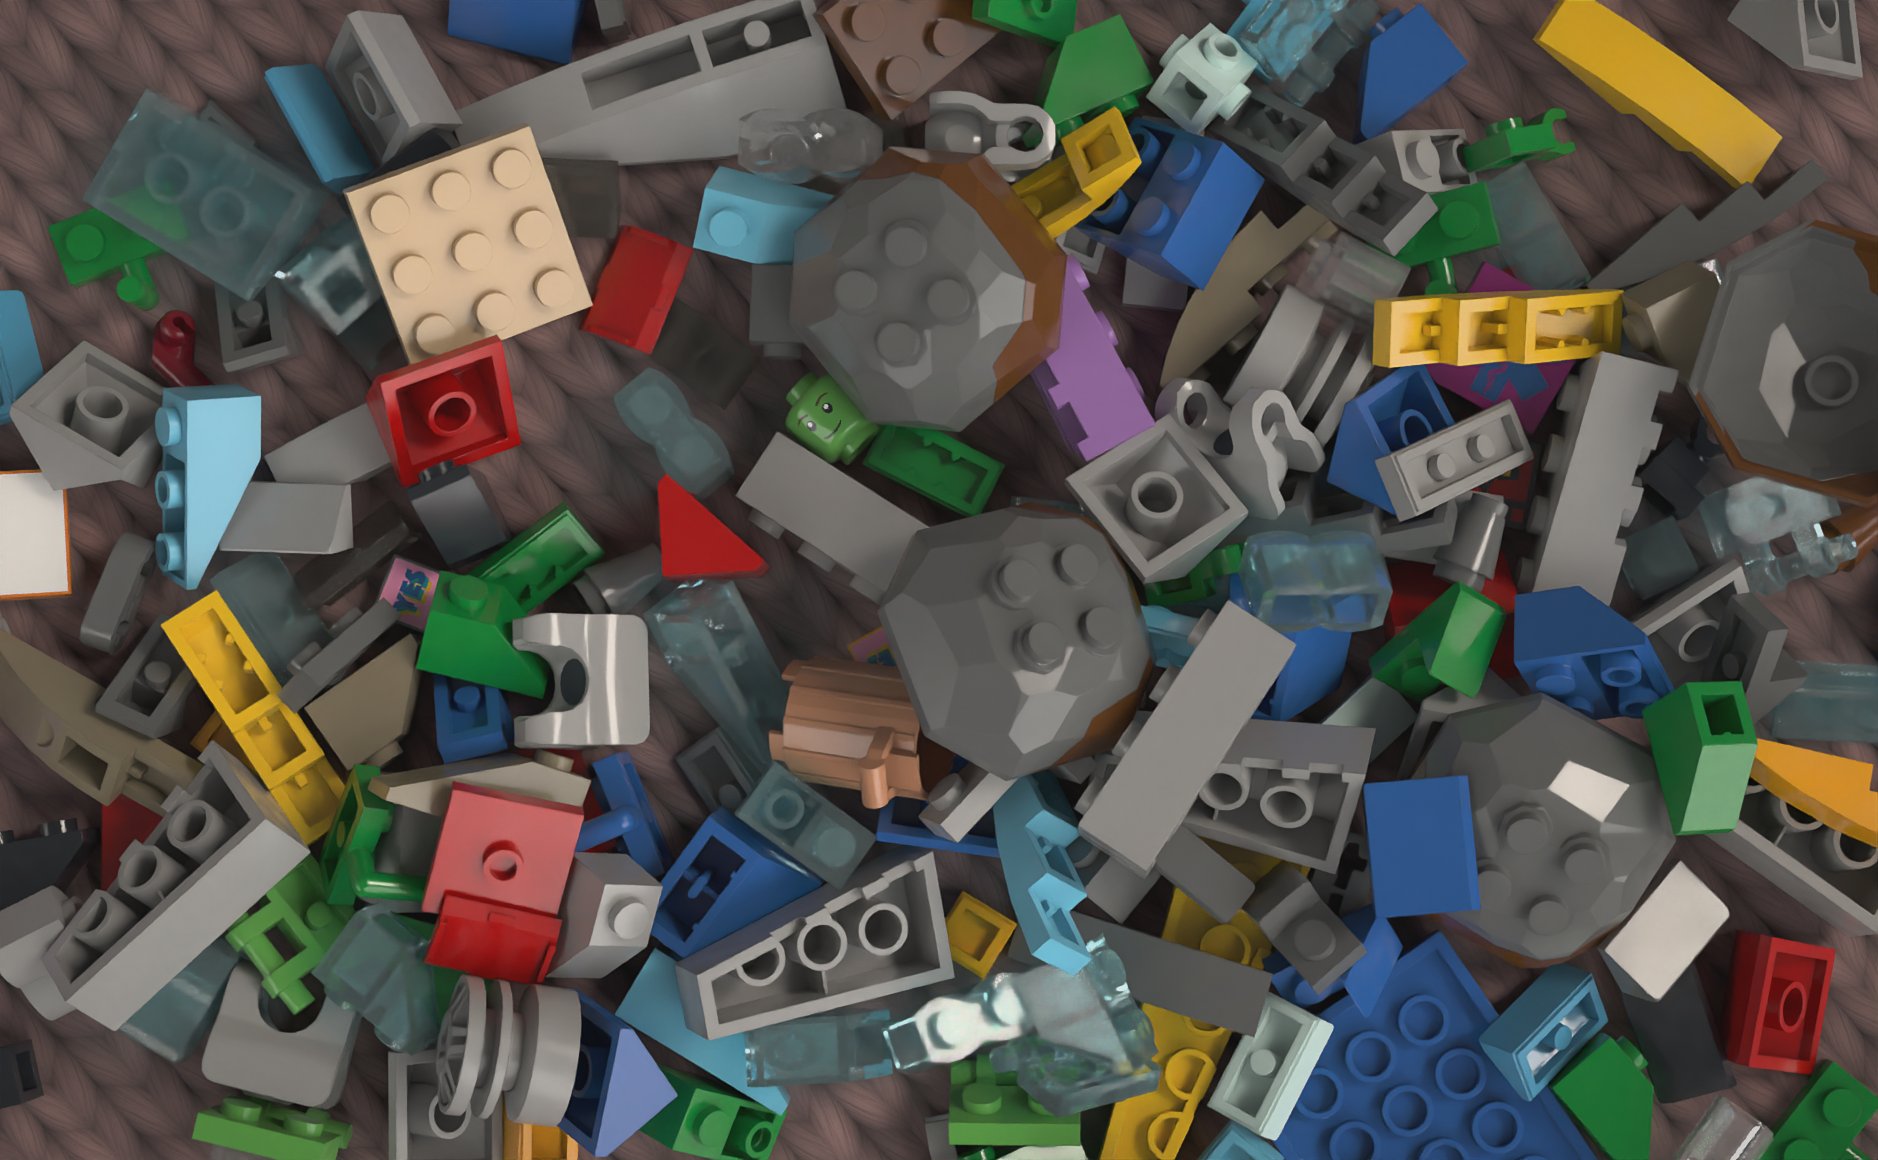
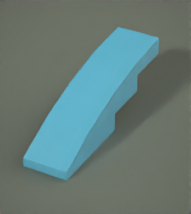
(1031, 835)

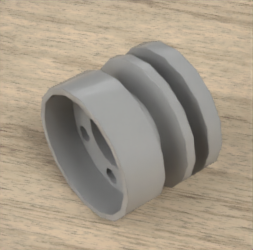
(1304, 365)
(522, 1052)

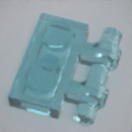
(1287, 30)
(1761, 510)
(1065, 1080)

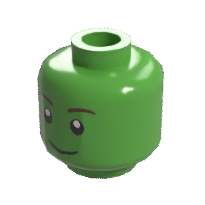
(827, 420)

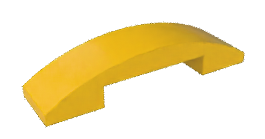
(1078, 182)

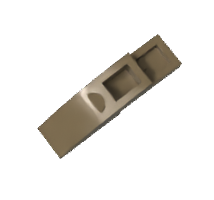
(1225, 309)
(57, 720)

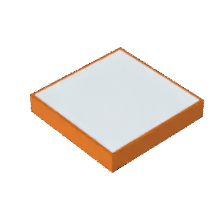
(33, 538)

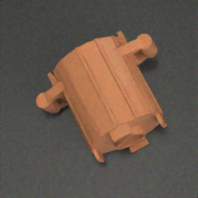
(857, 731)

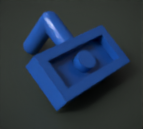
(626, 814)

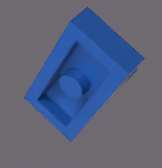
(470, 718)
(1362, 980)

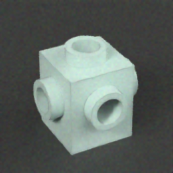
(1202, 79)

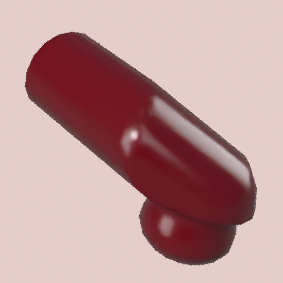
(175, 349)

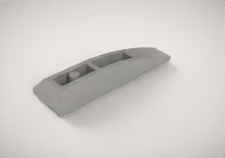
(671, 90)

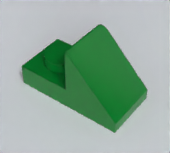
(1442, 645)

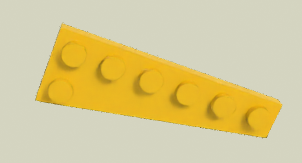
(1188, 1048)

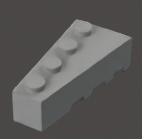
(1591, 475)
(829, 514)
(1183, 738)
(1280, 789)
(1807, 860)
(175, 891)
(824, 950)

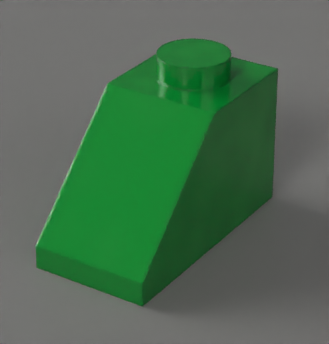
(473, 637)
(1608, 1096)

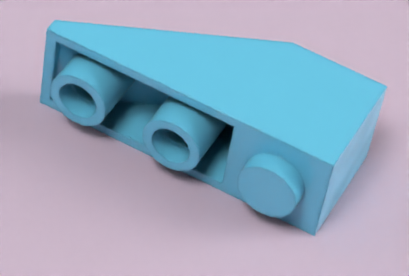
(208, 460)

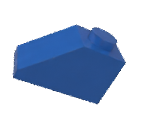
(1402, 70)

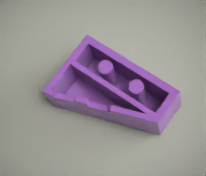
(1085, 382)

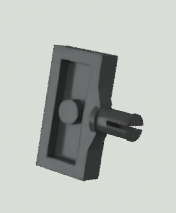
(320, 669)

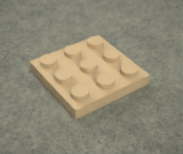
(468, 245)

